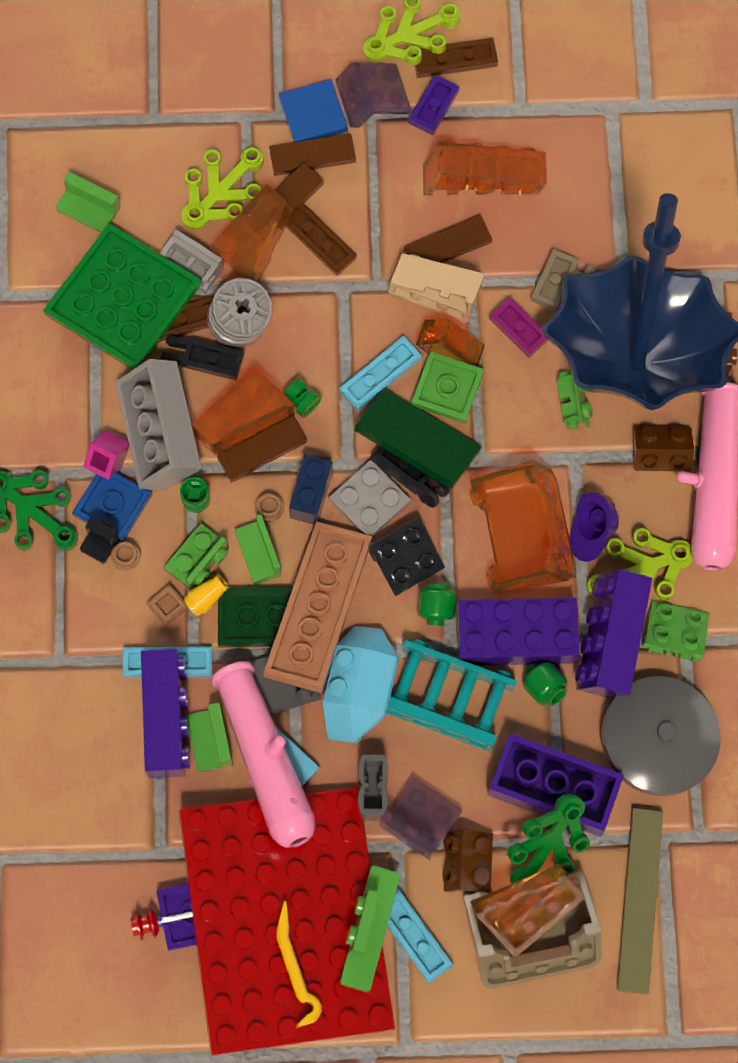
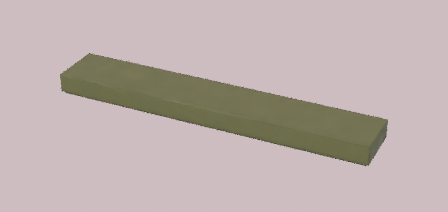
(640, 901)

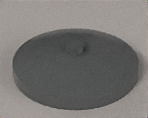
(661, 736)

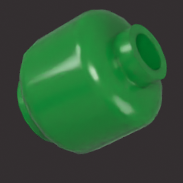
(436, 604)
(545, 683)

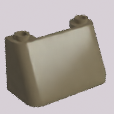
(566, 947)

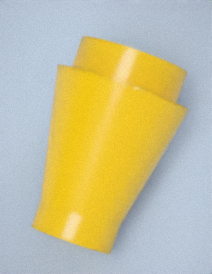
(205, 595)

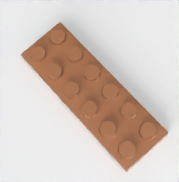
(318, 607)

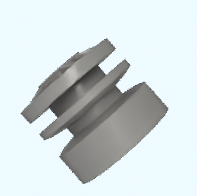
(235, 328)

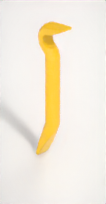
(294, 970)

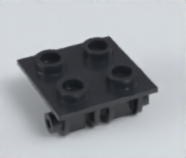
(406, 556)

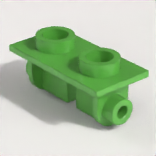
(577, 410)

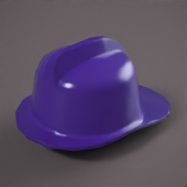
(592, 526)

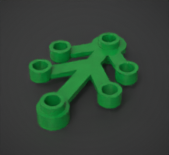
(27, 506)
(567, 812)

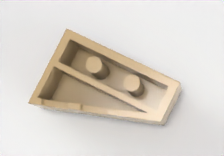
(437, 286)

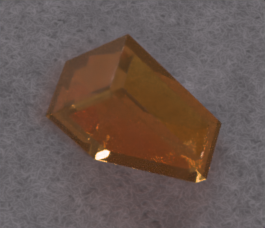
(450, 341)

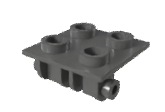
(279, 695)

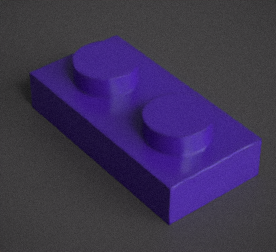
(434, 105)

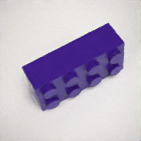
(518, 631)
(613, 633)
(163, 713)
(538, 776)

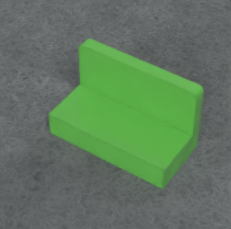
(88, 203)
(258, 551)
(209, 739)

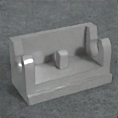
(194, 259)

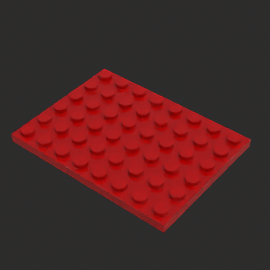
(236, 901)

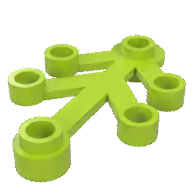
(409, 34)
(219, 191)
(648, 566)

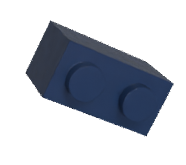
(311, 489)

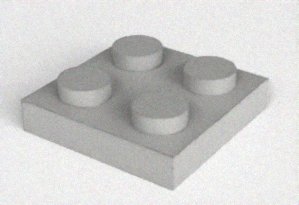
(369, 499)

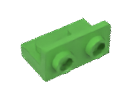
(197, 557)

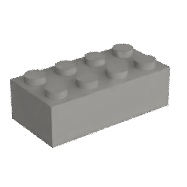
(158, 424)

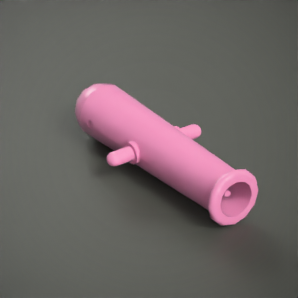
(716, 481)
(265, 757)

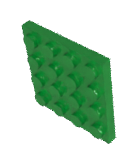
(122, 297)

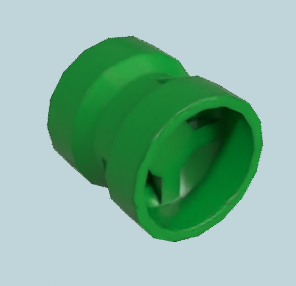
(303, 398)
(192, 489)

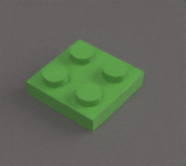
(447, 387)

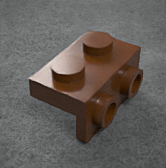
(663, 448)
(468, 861)

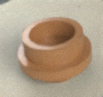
(270, 507)
(125, 556)

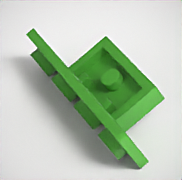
(370, 928)

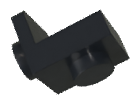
(100, 539)

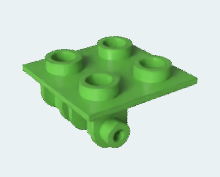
(676, 631)

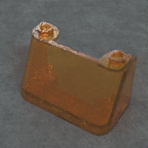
(524, 527)

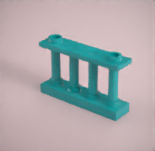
(453, 724)

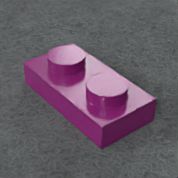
(518, 327)

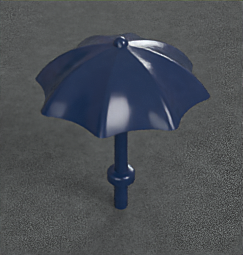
(644, 327)

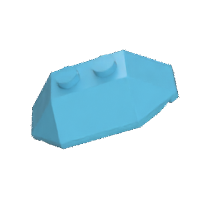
(359, 684)

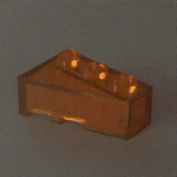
(253, 234)
(528, 907)

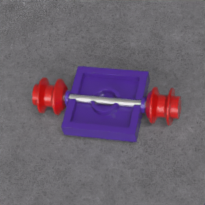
(174, 918)

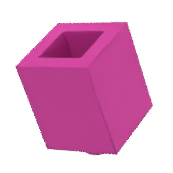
(106, 455)

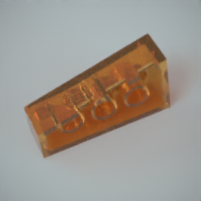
(483, 169)

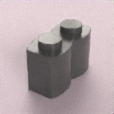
(372, 782)

